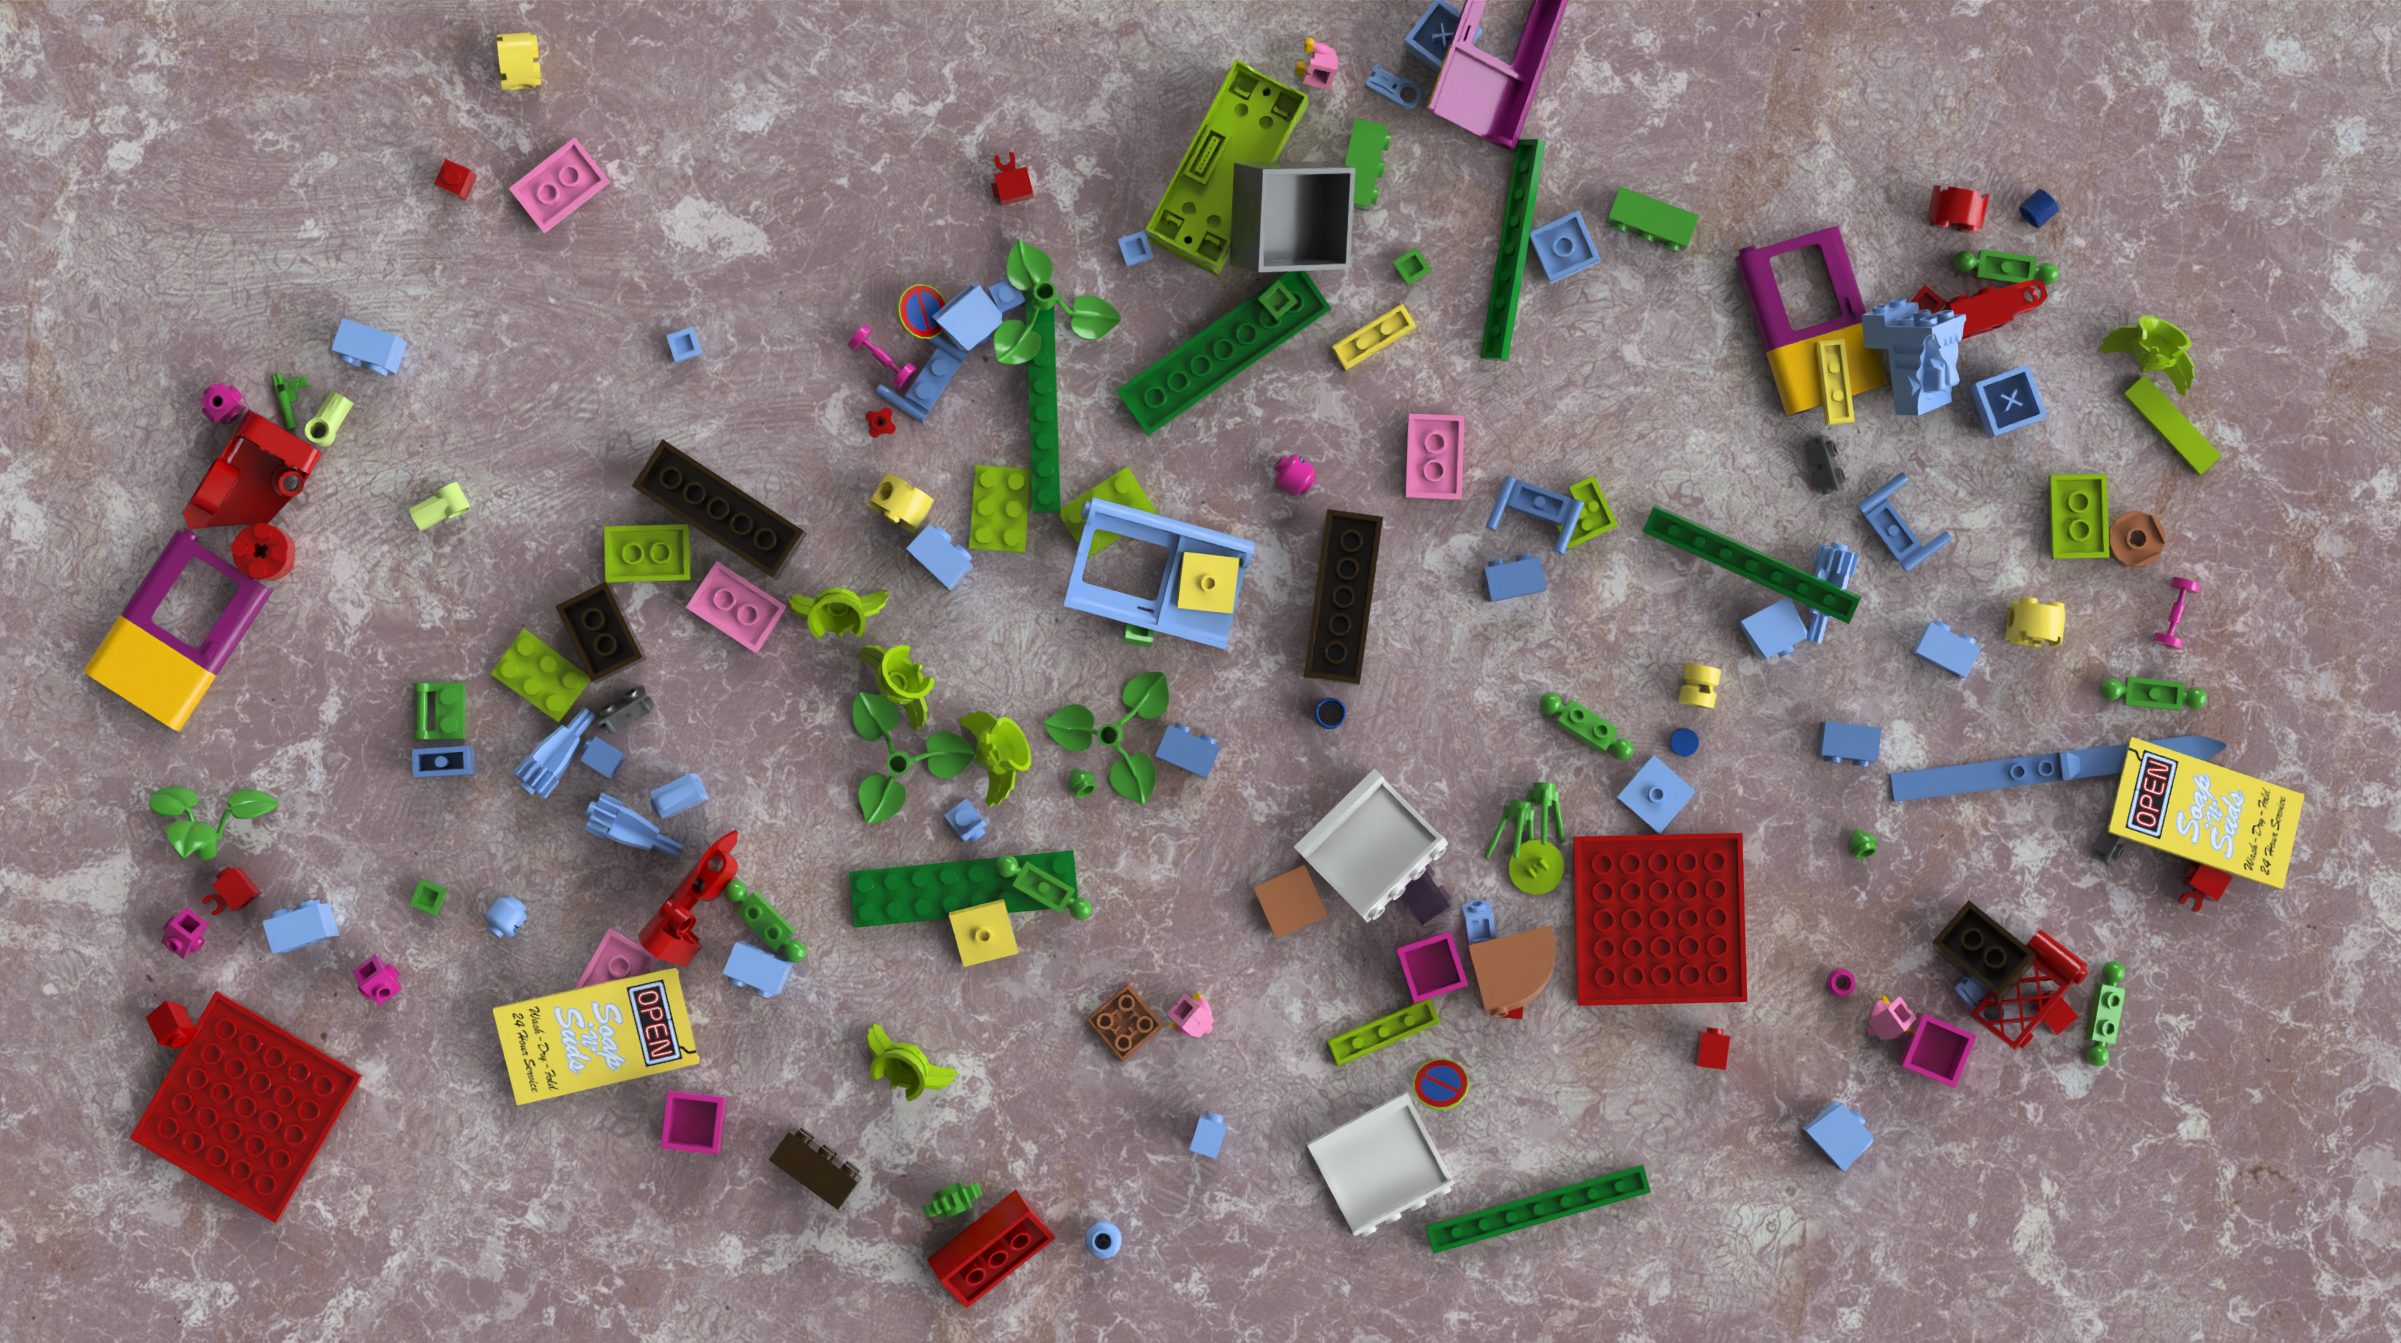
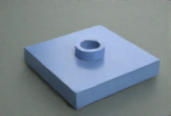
(1564, 247)
(1656, 794)

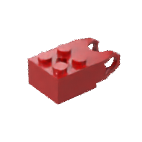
(1995, 308)

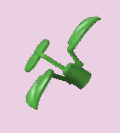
(1032, 267)
(1073, 731)
(880, 795)
(200, 836)

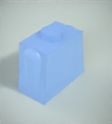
(969, 317)
(1774, 629)
(678, 796)
(1839, 1134)

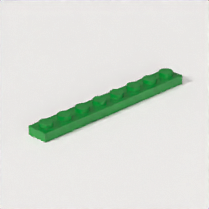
(1512, 250)
(1043, 414)
(1752, 564)
(1538, 1208)

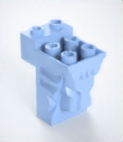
(1920, 352)

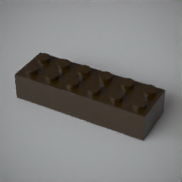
(719, 509)
(1343, 597)

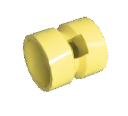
(1703, 676)

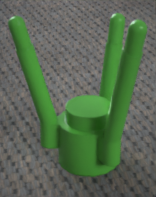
(1544, 795)
(1520, 813)

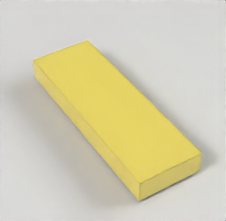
(1373, 337)
(1834, 382)

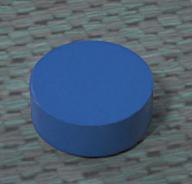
(1684, 742)

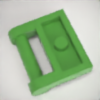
(449, 711)

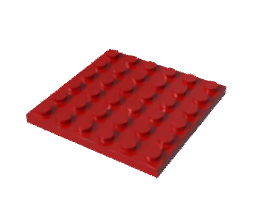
(1659, 919)
(246, 1106)

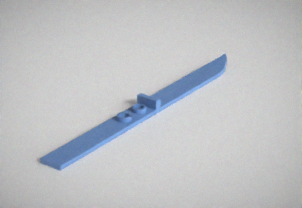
(2034, 769)

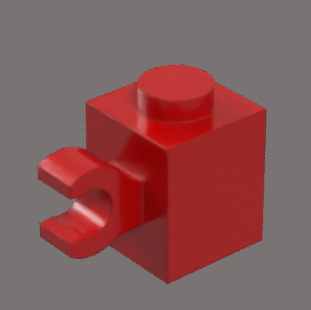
(1012, 184)
(2205, 883)
(233, 889)

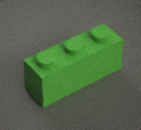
(1364, 154)
(1651, 219)

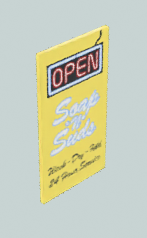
(2206, 813)
(596, 1035)

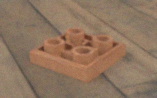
(1290, 901)
(1125, 1022)

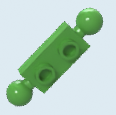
(2005, 267)
(2153, 693)
(1586, 726)
(1043, 887)
(765, 921)
(2105, 1013)

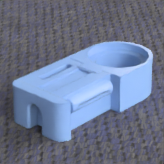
(1390, 86)
(1972, 995)

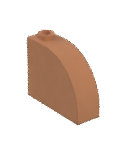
(1512, 969)

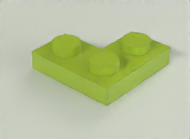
(1595, 515)

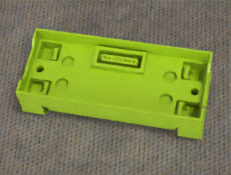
(1236, 129)

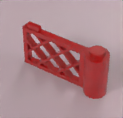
(2054, 962)

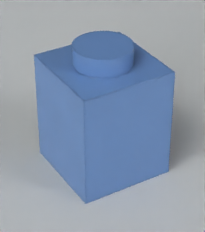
(602, 756)

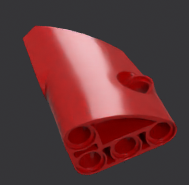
(249, 476)
(669, 930)

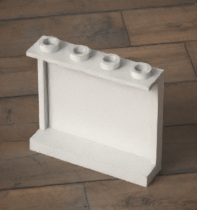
(1371, 846)
(1381, 1165)

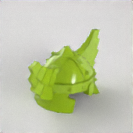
(2155, 347)
(837, 610)
(900, 679)
(999, 750)
(904, 1065)

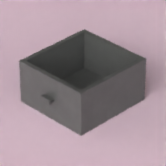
(1292, 216)

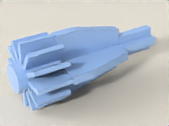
(1835, 566)
(552, 756)
(625, 826)

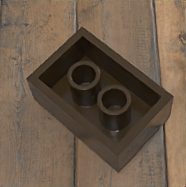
(601, 632)
(1984, 951)
(816, 1167)

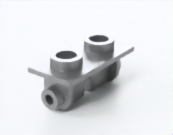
(1824, 454)
(614, 714)
(2108, 846)

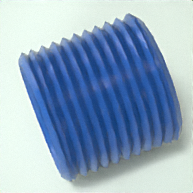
(2039, 208)
(1337, 702)

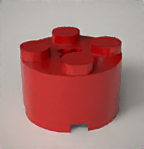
(1957, 208)
(247, 552)

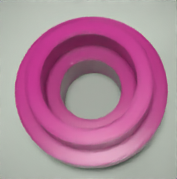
(1849, 982)

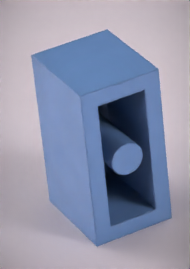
(1514, 578)
(1849, 742)
(1188, 750)
(443, 762)

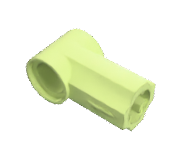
(330, 416)
(445, 504)

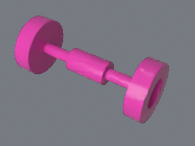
(861, 338)
(2184, 586)

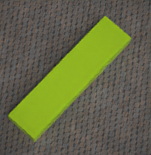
(2171, 425)
(1383, 1031)

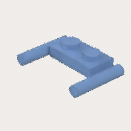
(930, 381)
(1538, 504)
(1893, 530)

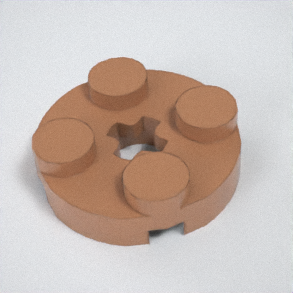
(2151, 544)

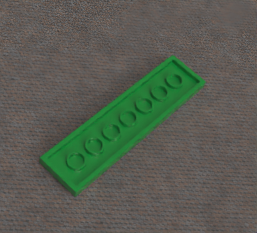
(1219, 354)
(939, 888)

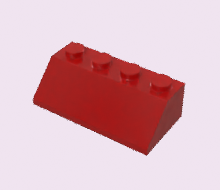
(990, 1249)

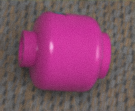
(1294, 474)

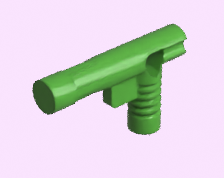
(288, 396)

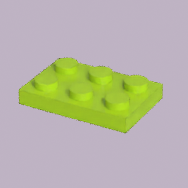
(1119, 489)
(1000, 509)
(2078, 516)
(647, 553)
(541, 675)

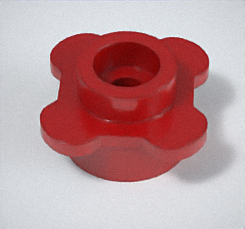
(887, 426)

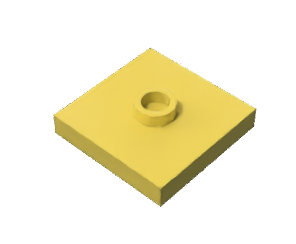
(1207, 582)
(983, 932)

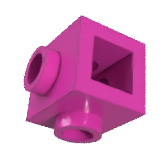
(230, 408)
(184, 933)
(377, 980)

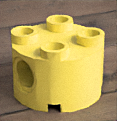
(516, 61)
(900, 502)
(2035, 623)

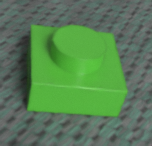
(1412, 266)
(1277, 300)
(1137, 635)
(428, 897)

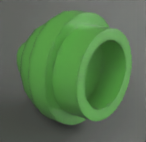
(1081, 783)
(1862, 844)

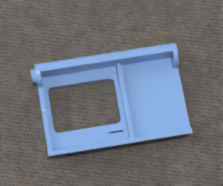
(1162, 613)

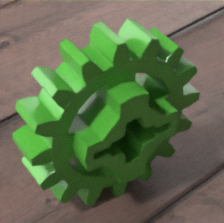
(952, 1200)

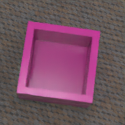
(1431, 966)
(1936, 1050)
(694, 1121)

